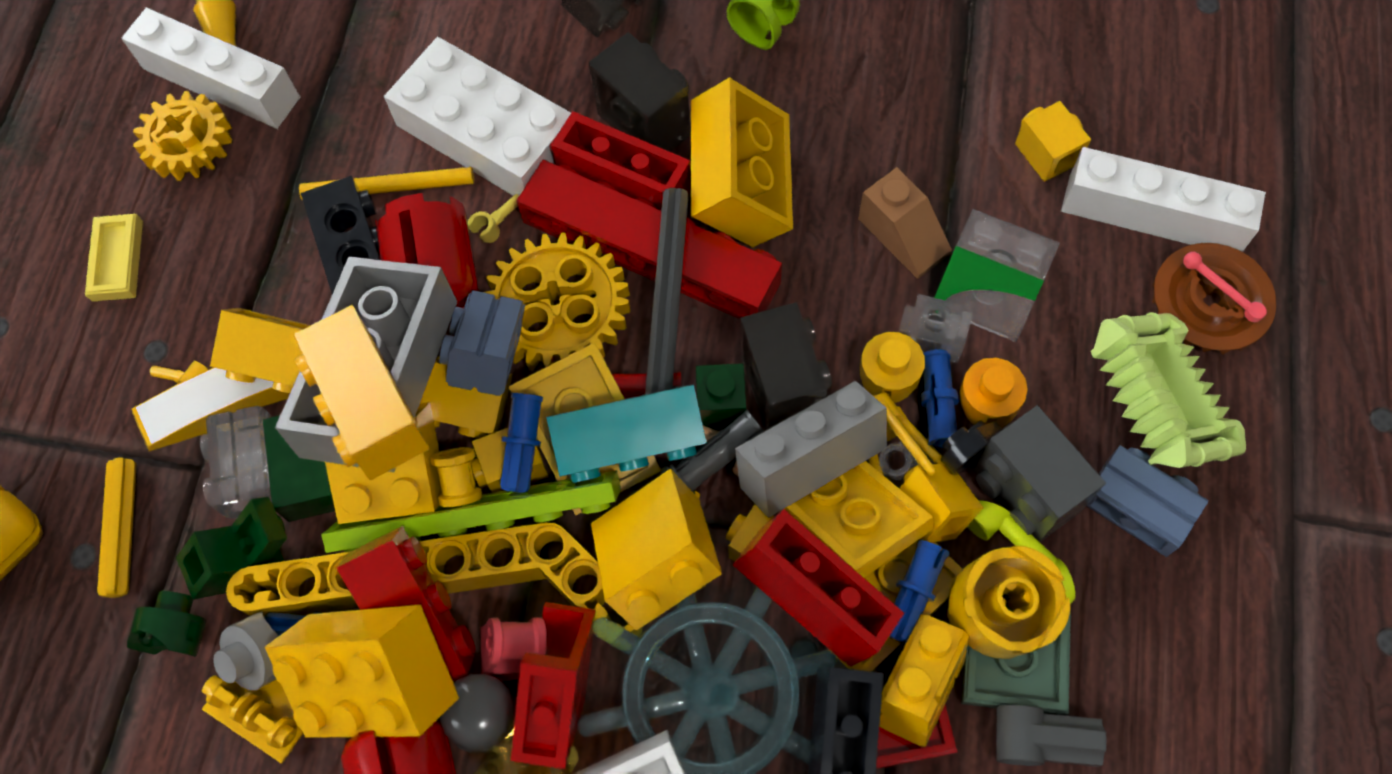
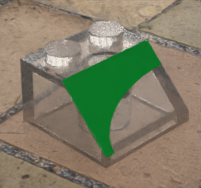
(998, 271)

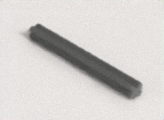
(667, 291)

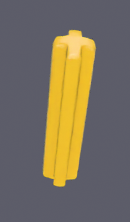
(117, 528)

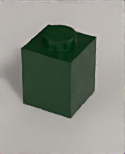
(720, 394)

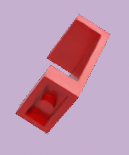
(553, 688)

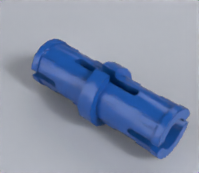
(939, 397)

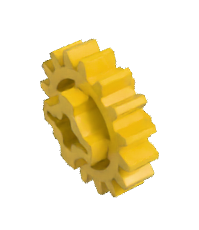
(182, 136)

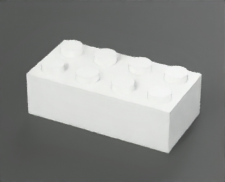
(476, 115)

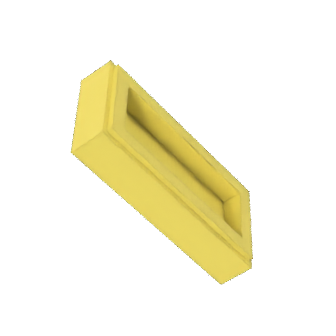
(114, 257)

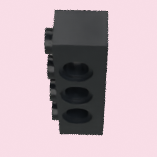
(331, 212)

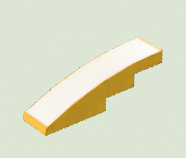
(183, 409)

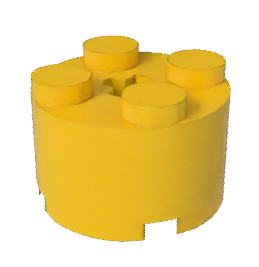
(1034, 594)

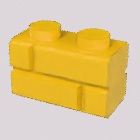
(923, 679)

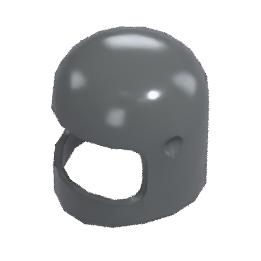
(480, 715)

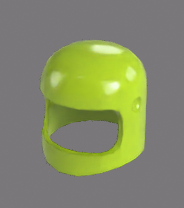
(756, 18)

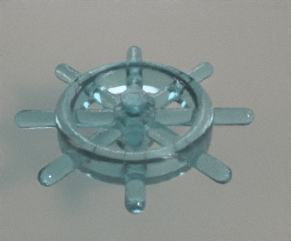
(710, 688)

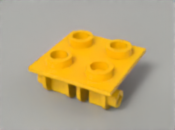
(256, 715)

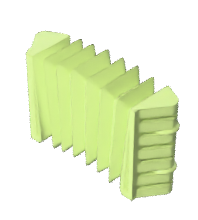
(1166, 391)

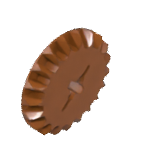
(1221, 324)

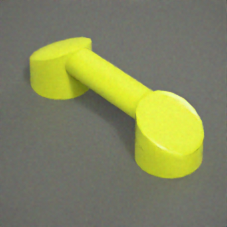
(995, 518)

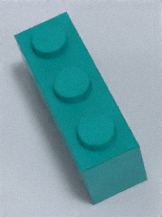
(626, 433)

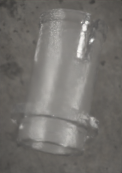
(885, 461)

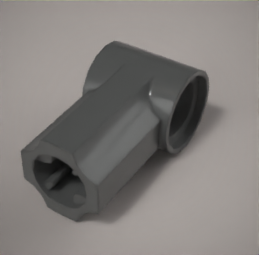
(1031, 738)

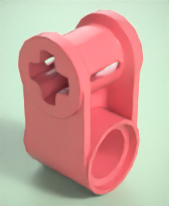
(506, 643)

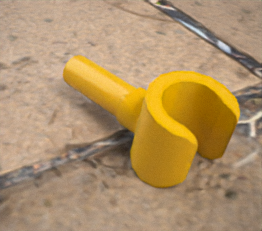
(178, 375)

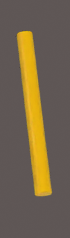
(406, 181)

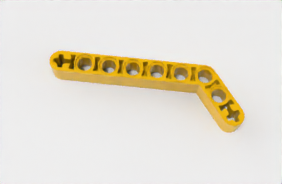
(476, 573)

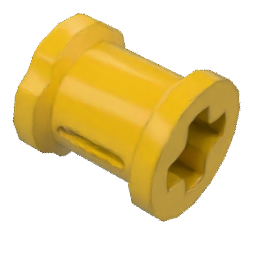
(456, 477)

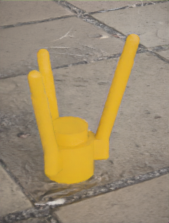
(910, 436)

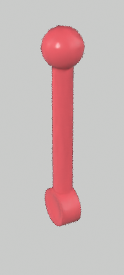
(1253, 311)

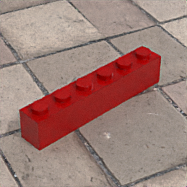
(713, 264)

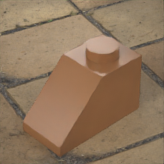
(904, 222)

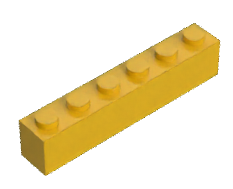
(265, 348)

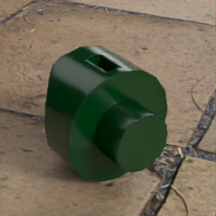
(167, 626)

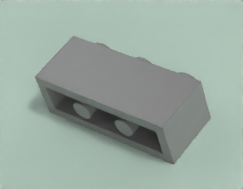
(811, 448)

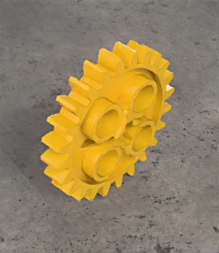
(551, 267)

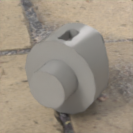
(244, 654)

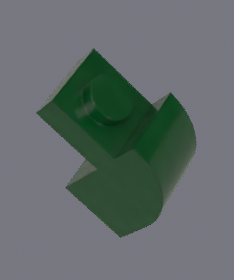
(218, 553)

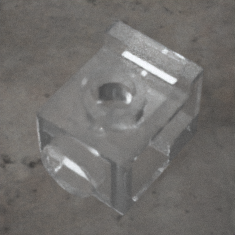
(950, 325)

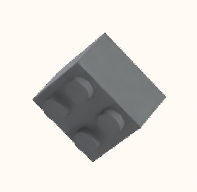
(1037, 474)

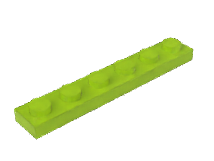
(493, 510)

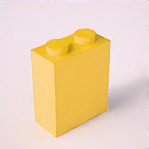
(654, 550)

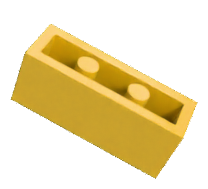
(358, 394)

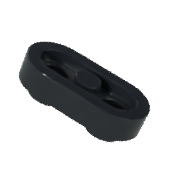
(967, 446)

